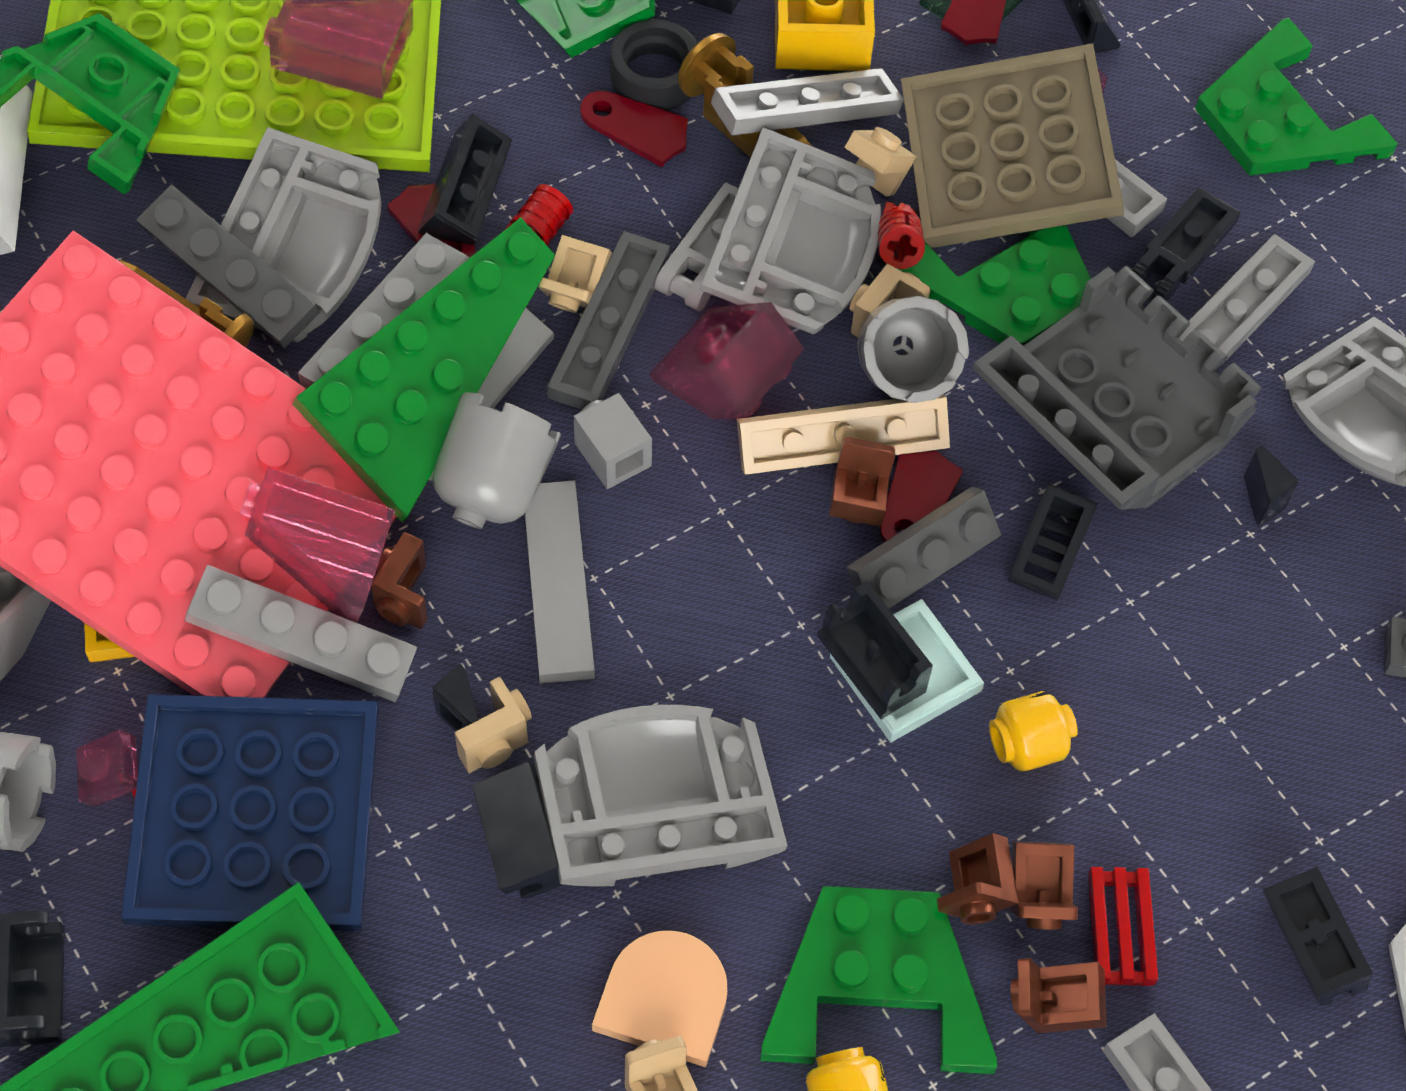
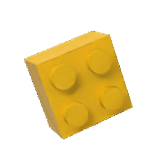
(824, 34)

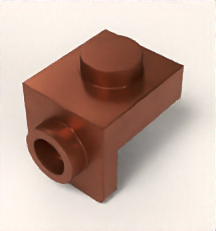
(861, 481)
(395, 578)
(981, 881)
(1044, 883)
(1060, 996)

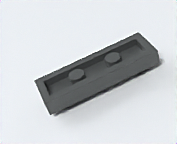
(927, 547)

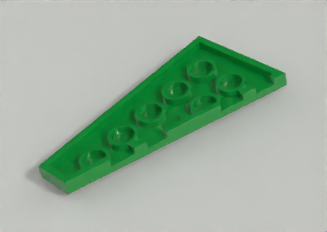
(400, 388)
(232, 1011)

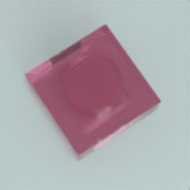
(107, 768)

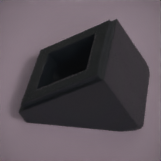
(1268, 485)
(454, 699)

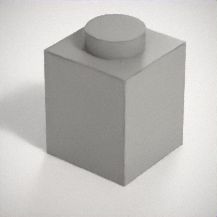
(612, 440)

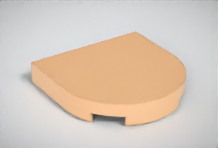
(665, 990)

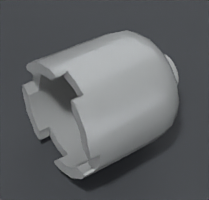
(934, 353)
(492, 461)
(25, 773)

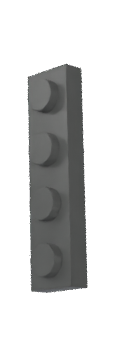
(227, 266)
(608, 322)

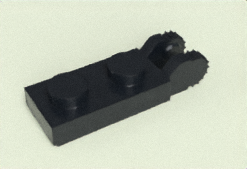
(1186, 241)

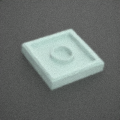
(950, 680)

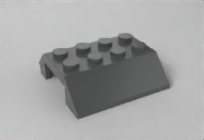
(1124, 390)

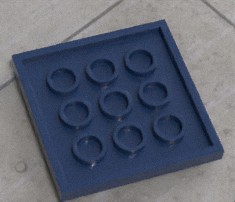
(246, 805)

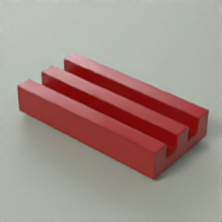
(1145, 926)

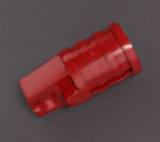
(545, 212)
(900, 232)

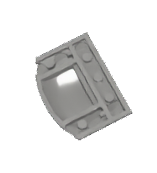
(306, 217)
(796, 233)
(1357, 399)
(657, 795)

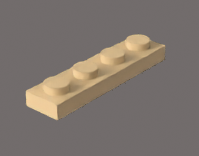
(818, 434)

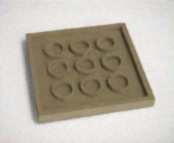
(1011, 146)

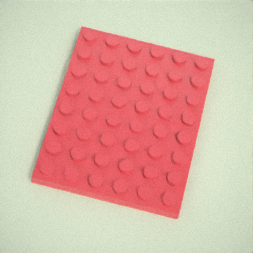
(133, 459)

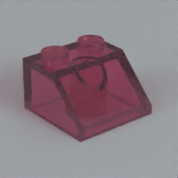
(730, 360)

